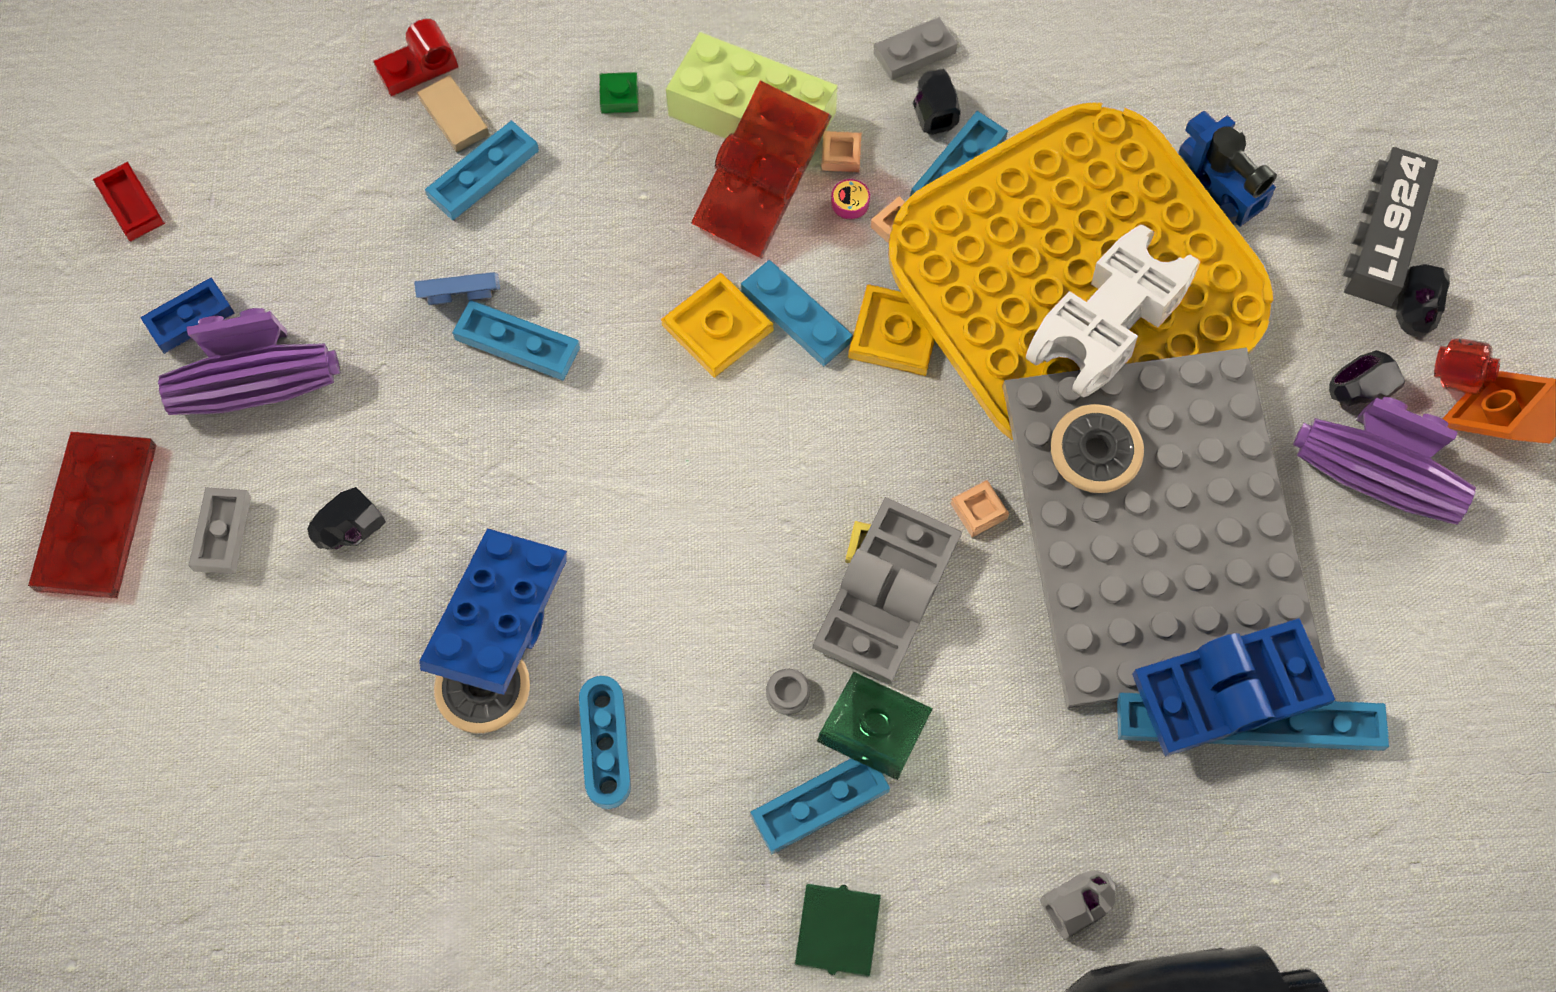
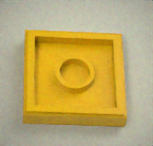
(717, 325)
(890, 333)

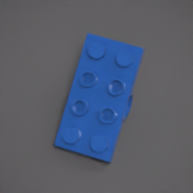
(494, 612)
(1232, 686)

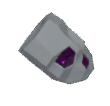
(1079, 902)

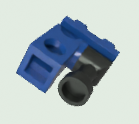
(1224, 169)

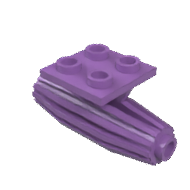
(245, 367)
(1390, 459)

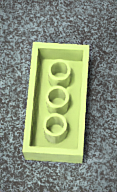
(720, 79)

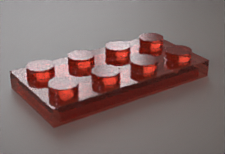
(93, 515)

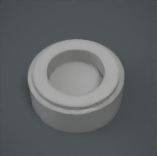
(788, 691)

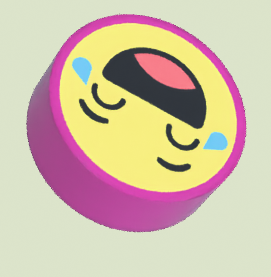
(850, 199)

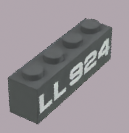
(1391, 226)

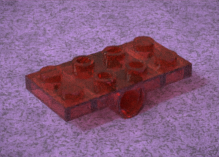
(760, 169)

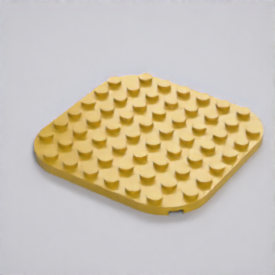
(1031, 218)

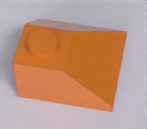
(1512, 409)

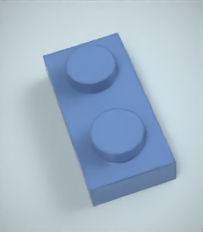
(440, 290)

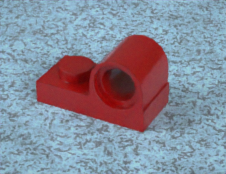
(422, 60)

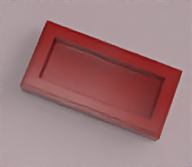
(128, 201)

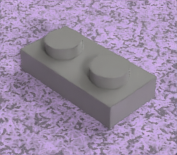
(915, 48)
(220, 530)

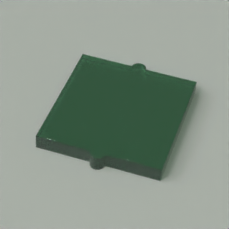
(837, 930)

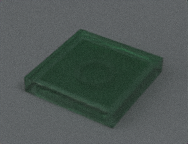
(874, 725)

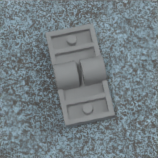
(887, 590)

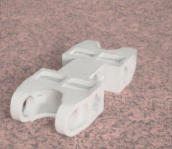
(1098, 330)

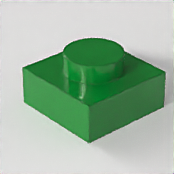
(619, 92)

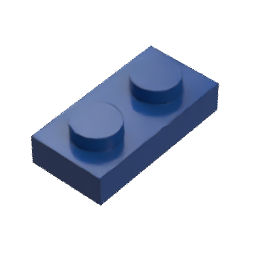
(170, 321)

